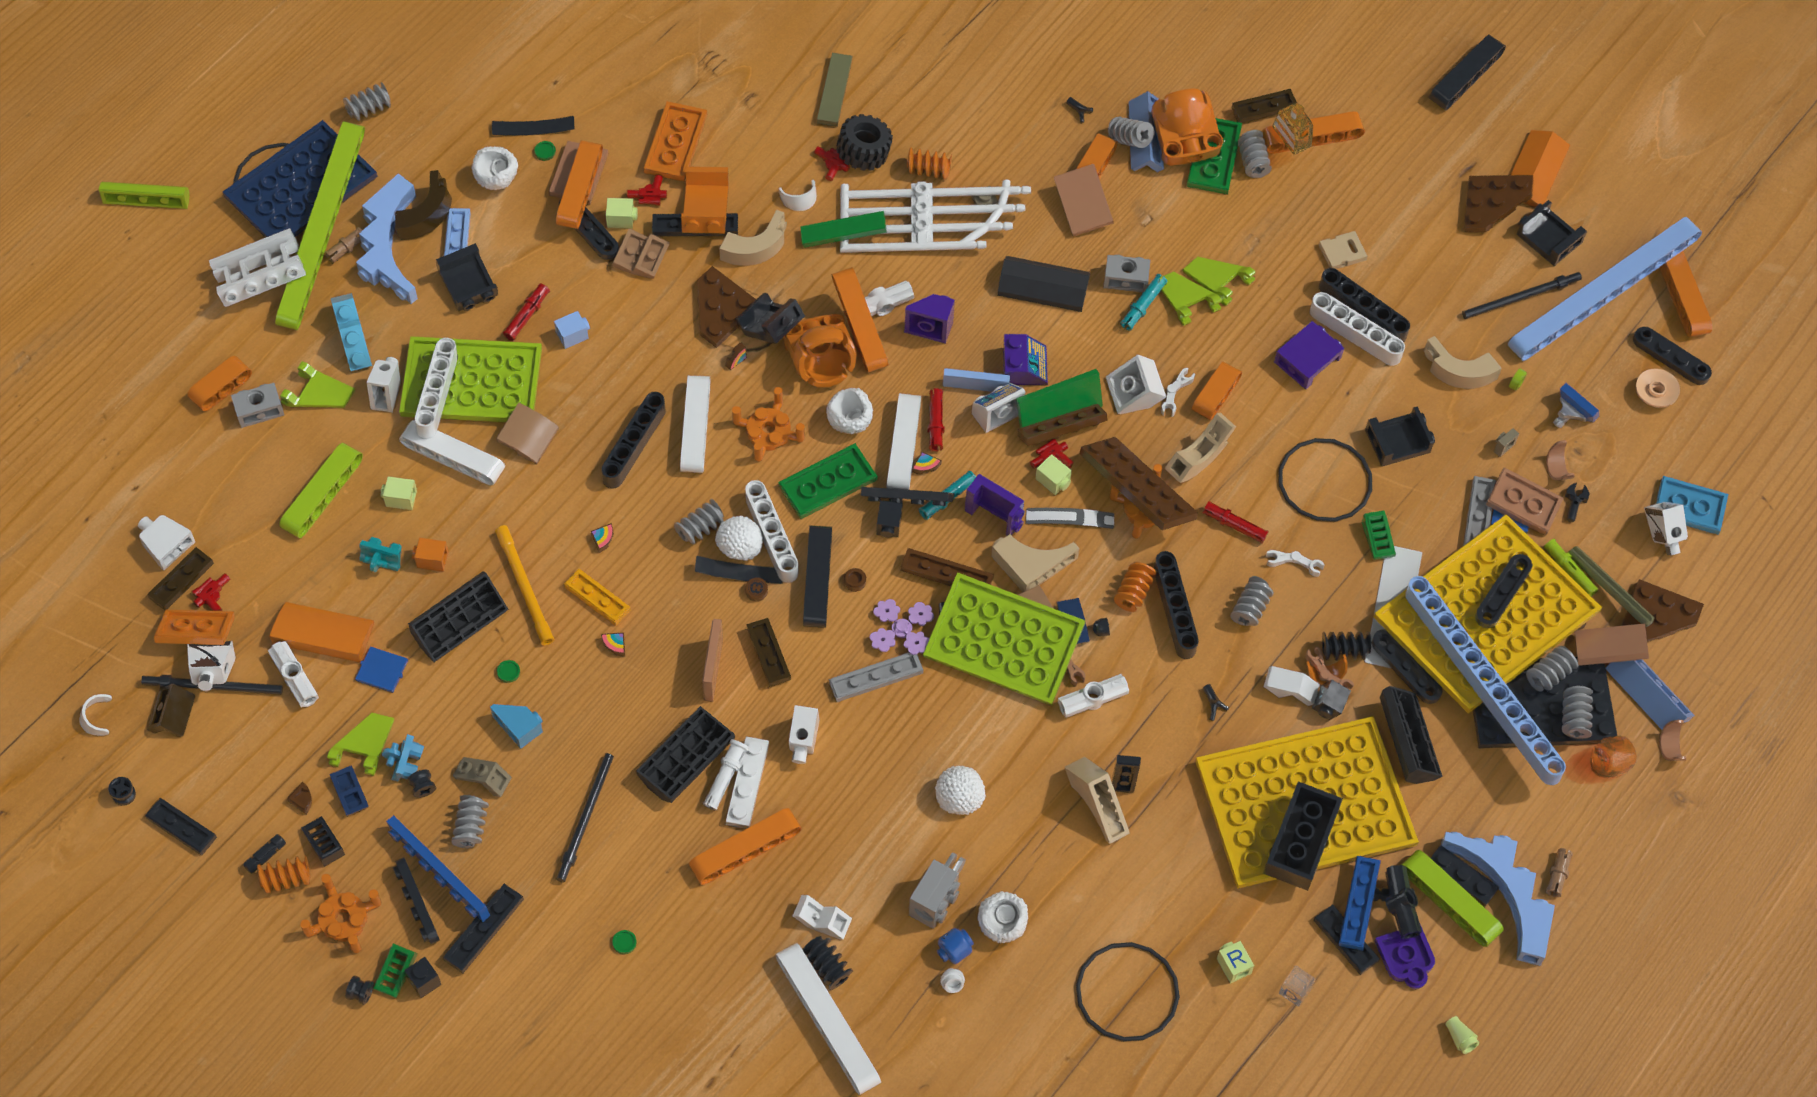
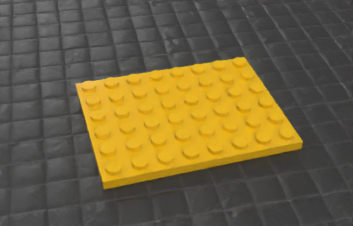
(1536, 620)
(1255, 784)

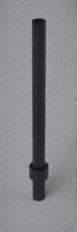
(1559, 282)
(165, 680)
(569, 857)

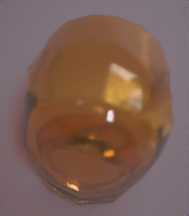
(1613, 757)

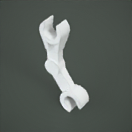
(1180, 382)
(1294, 557)

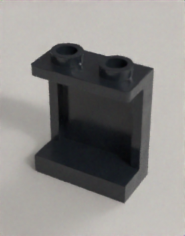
(1549, 234)
(466, 278)
(768, 319)
(1400, 437)

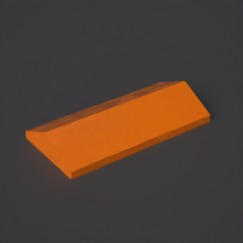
(1542, 158)

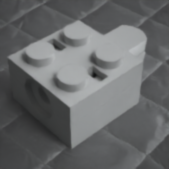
(936, 891)

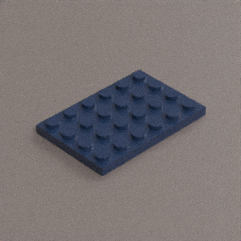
(286, 185)

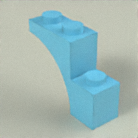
(351, 332)

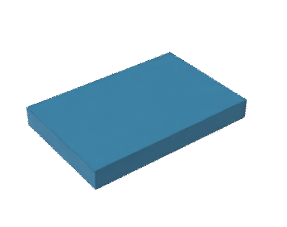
(1702, 506)

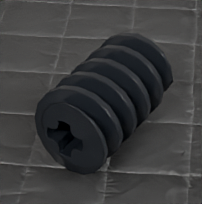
(1346, 645)
(826, 962)

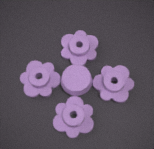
(901, 628)

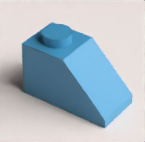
(518, 722)

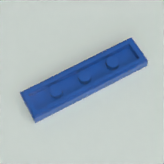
(1359, 903)

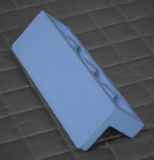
(1140, 109)
(1649, 692)

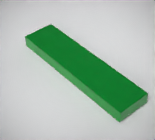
(843, 229)

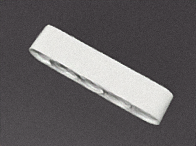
(1349, 321)
(436, 388)
(695, 424)
(904, 442)
(454, 454)
(771, 522)

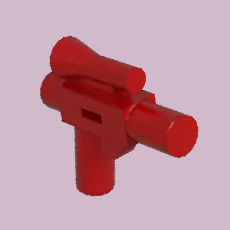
(832, 162)
(650, 193)
(1056, 450)
(209, 593)

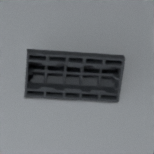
(1043, 283)
(457, 617)
(1410, 735)
(684, 755)

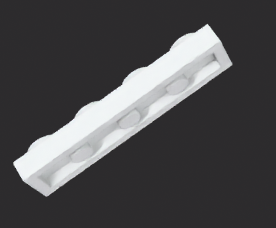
(747, 783)

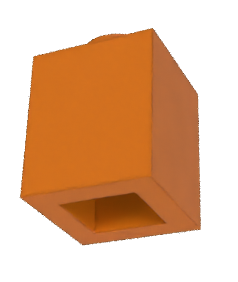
(430, 554)

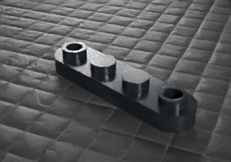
(597, 236)
(1672, 355)
(1503, 591)
(1406, 667)
(419, 910)

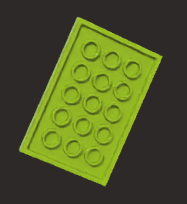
(485, 382)
(1004, 639)

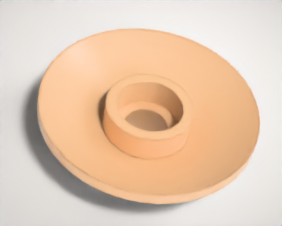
(1660, 381)

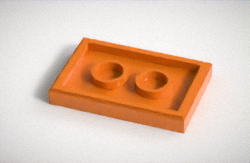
(194, 627)

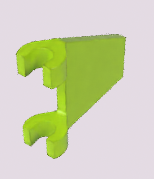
(1217, 274)
(1184, 293)
(319, 391)
(366, 740)

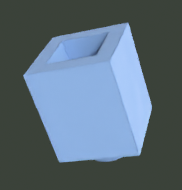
(572, 329)

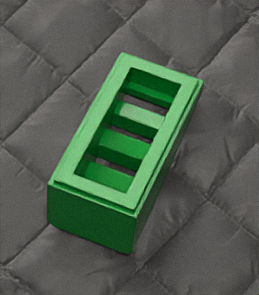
(1377, 521)
(395, 949)

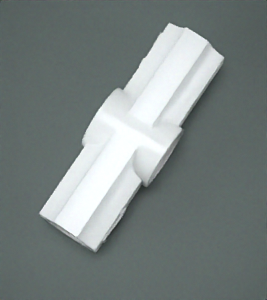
(882, 300)
(298, 684)
(1081, 701)

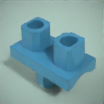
(408, 749)

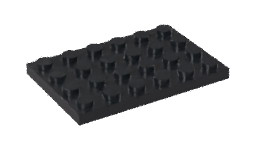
(1546, 709)

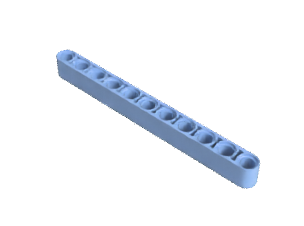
(1604, 288)
(1485, 689)

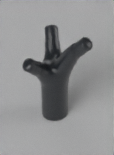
(1080, 108)
(1213, 700)

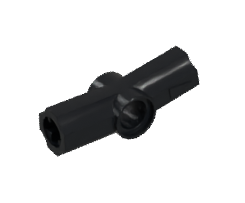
(1402, 902)

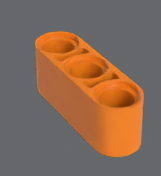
(1099, 153)
(219, 383)
(1217, 390)

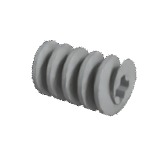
(363, 103)
(1131, 132)
(1254, 154)
(699, 522)
(1252, 602)
(1552, 669)
(1576, 712)
(468, 821)

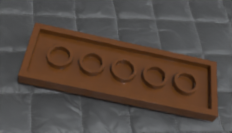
(1138, 483)

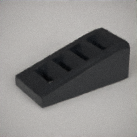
(330, 855)

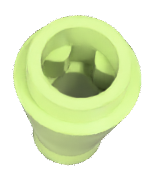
(1462, 1036)

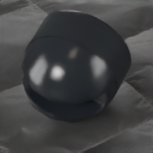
(1101, 627)

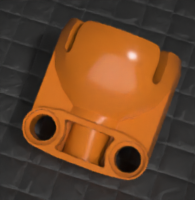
(1186, 127)
(821, 350)

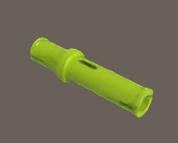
(1569, 566)

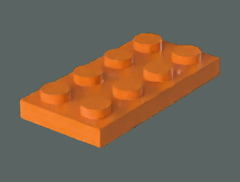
(675, 141)

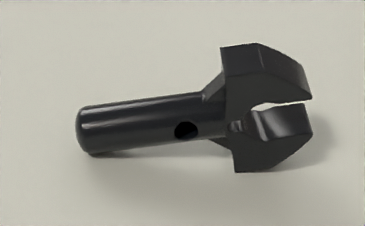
(1575, 501)

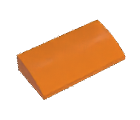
(322, 631)

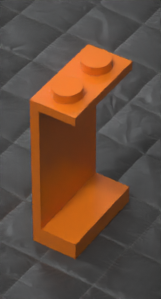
(705, 200)

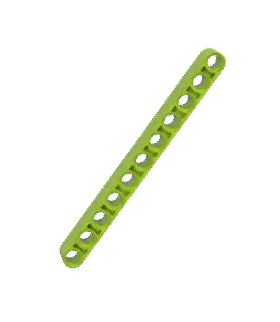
(321, 224)

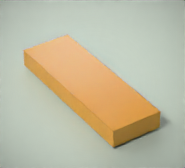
(597, 597)

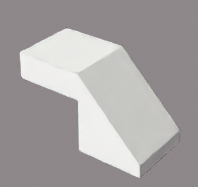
(1288, 682)
(822, 919)

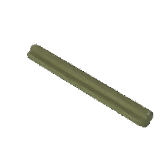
(1611, 586)

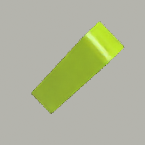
(321, 490)
(1452, 898)

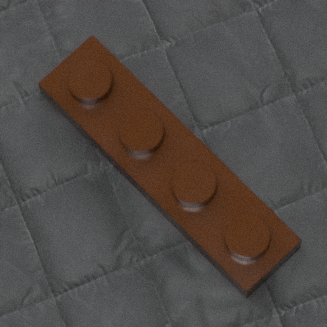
(1062, 425)
(939, 569)

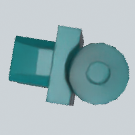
(380, 556)

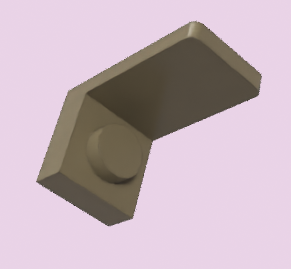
(487, 773)

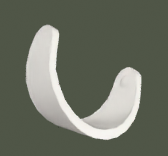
(799, 202)
(88, 727)

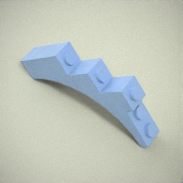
(378, 238)
(1496, 860)

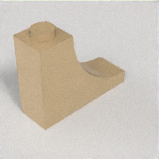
(1028, 565)
(1099, 794)

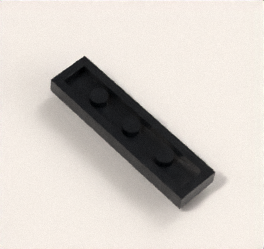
(671, 225)
(915, 496)
(480, 933)

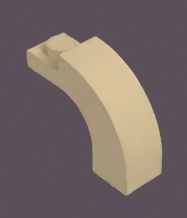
(756, 249)
(1460, 372)
(1195, 458)

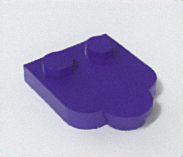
(1406, 958)

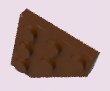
(1494, 199)
(720, 305)
(1669, 609)

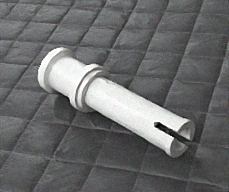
(730, 764)

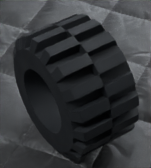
(864, 142)

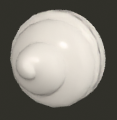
(952, 980)

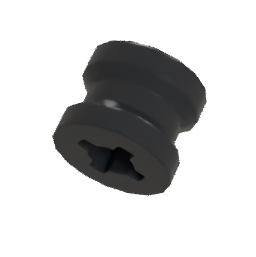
(421, 783)
(120, 785)
(359, 990)

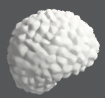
(494, 167)
(850, 411)
(739, 538)
(960, 790)
(1003, 917)

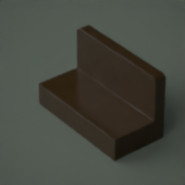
(171, 710)

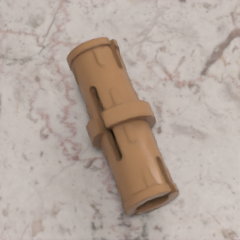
(344, 246)
(1559, 872)

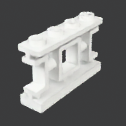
(235, 267)

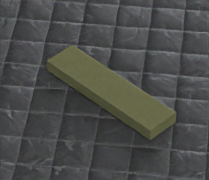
(834, 89)

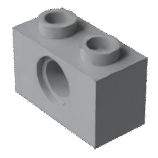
(1118, 279)
(251, 414)

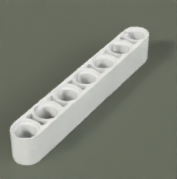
(828, 1019)

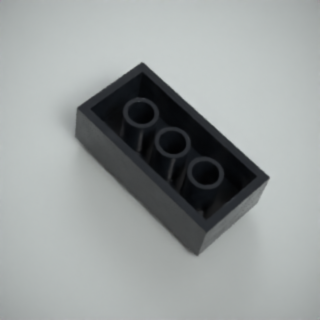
(1302, 836)

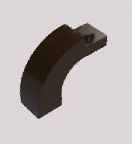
(429, 214)

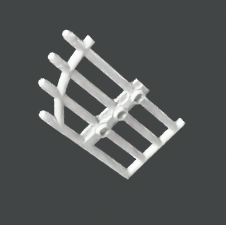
(922, 215)

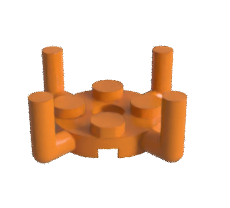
(768, 417)
(1134, 515)
(337, 904)

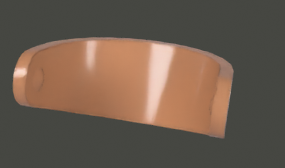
(1556, 462)
(1669, 741)

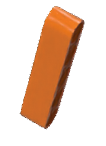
(1325, 131)
(579, 184)
(1686, 296)
(860, 319)
(745, 846)

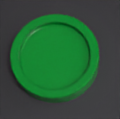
(545, 150)
(508, 671)
(624, 942)

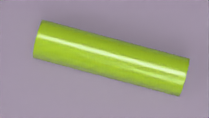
(144, 195)

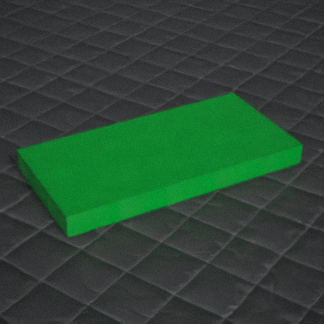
(1216, 172)
(1060, 398)
(827, 481)

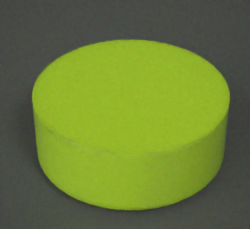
(1518, 379)

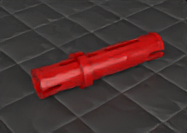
(531, 305)
(935, 425)
(1227, 518)

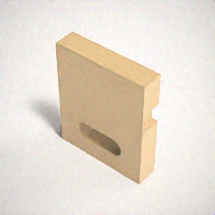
(1339, 253)

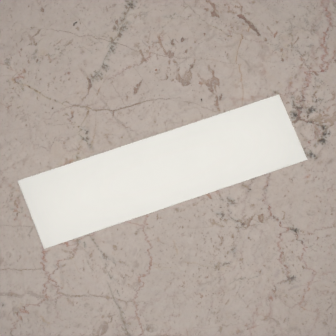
(1394, 580)

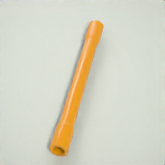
(541, 626)

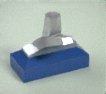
(1574, 407)

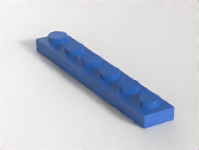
(443, 875)

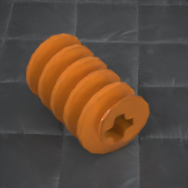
(929, 163)
(1134, 586)
(284, 874)

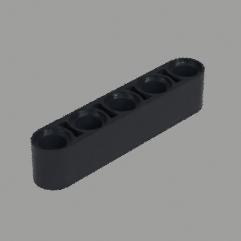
(1467, 72)
(1359, 296)
(633, 449)
(817, 576)
(1176, 614)

